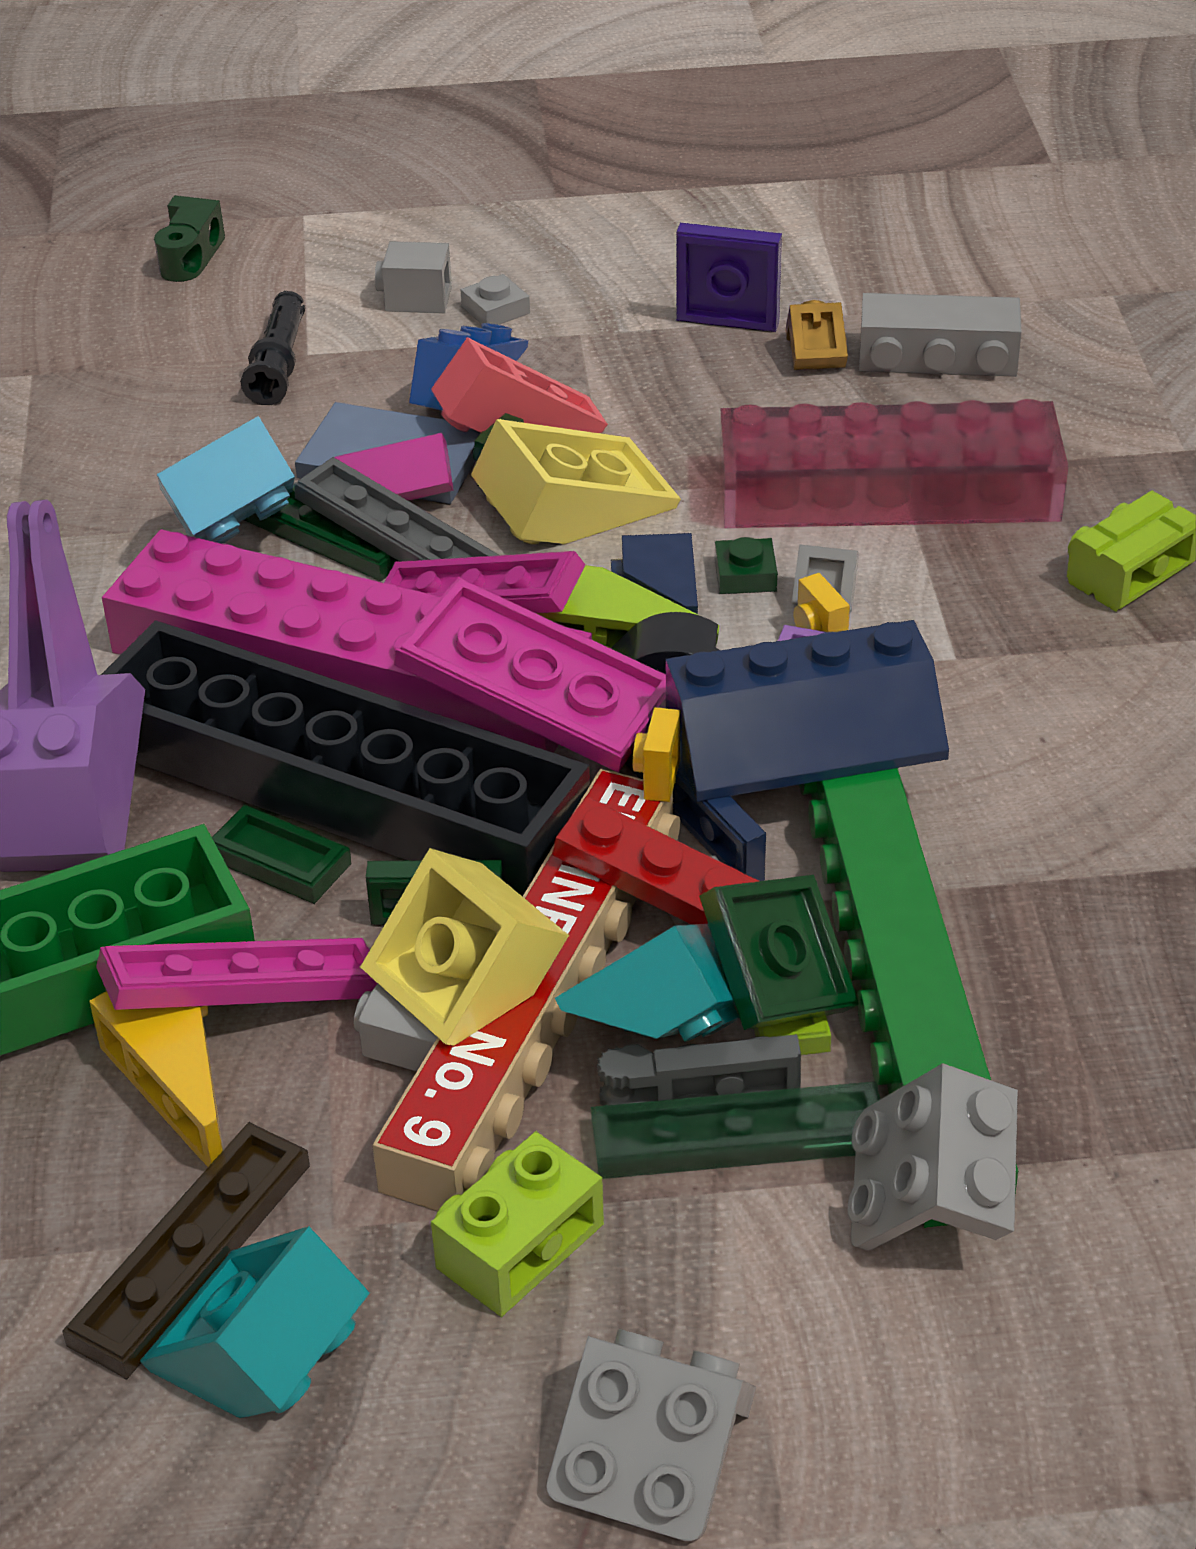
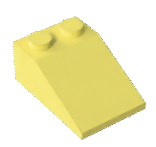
(567, 481)

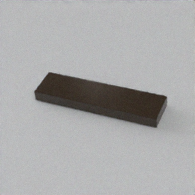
(185, 1249)

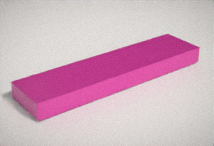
(530, 580)
(234, 972)

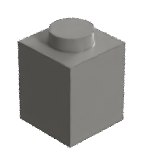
(415, 277)

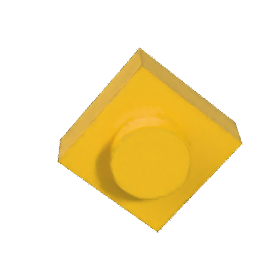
(820, 606)
(659, 754)

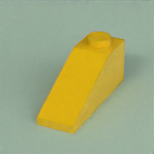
(168, 1063)

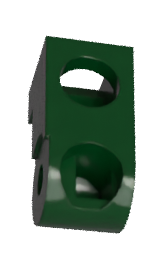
(187, 242)

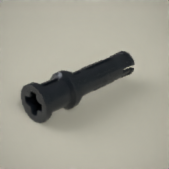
(273, 355)

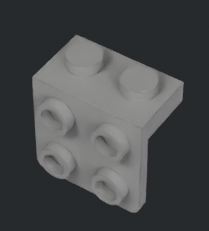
(936, 1154)
(647, 1435)

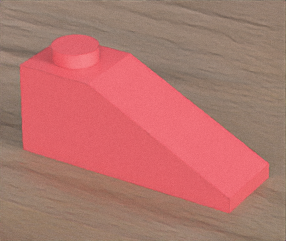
(486, 385)

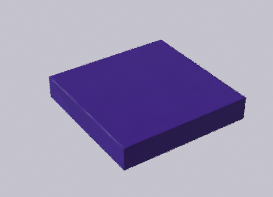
(728, 276)

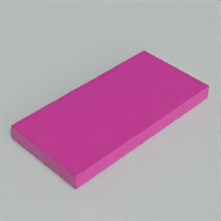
(534, 673)

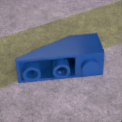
(435, 354)

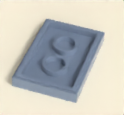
(359, 428)

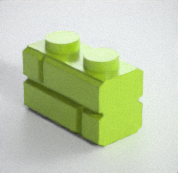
(1132, 550)

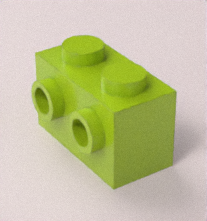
(517, 1222)

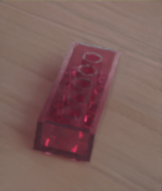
(892, 464)

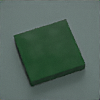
(778, 951)

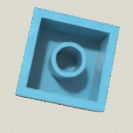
(228, 483)

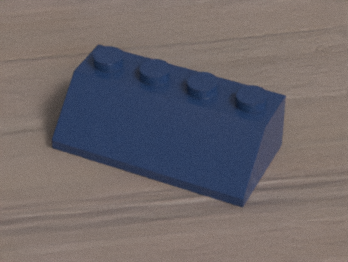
(806, 709)

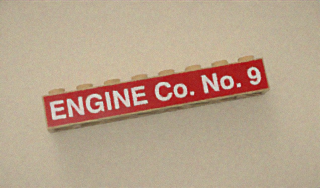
(475, 1091)

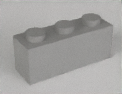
(940, 334)

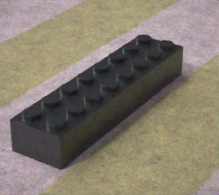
(346, 756)

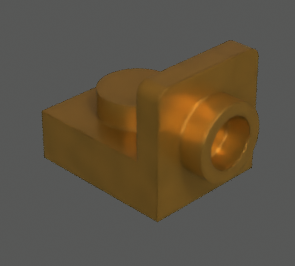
(817, 335)

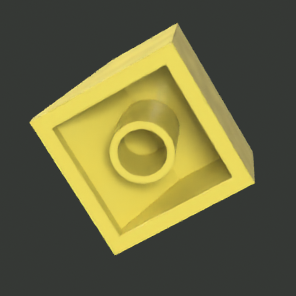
(461, 947)

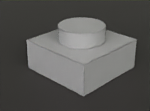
(495, 300)
(834, 564)

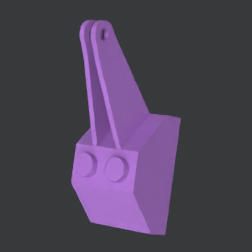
(62, 727)

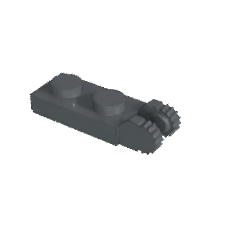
(695, 1070)

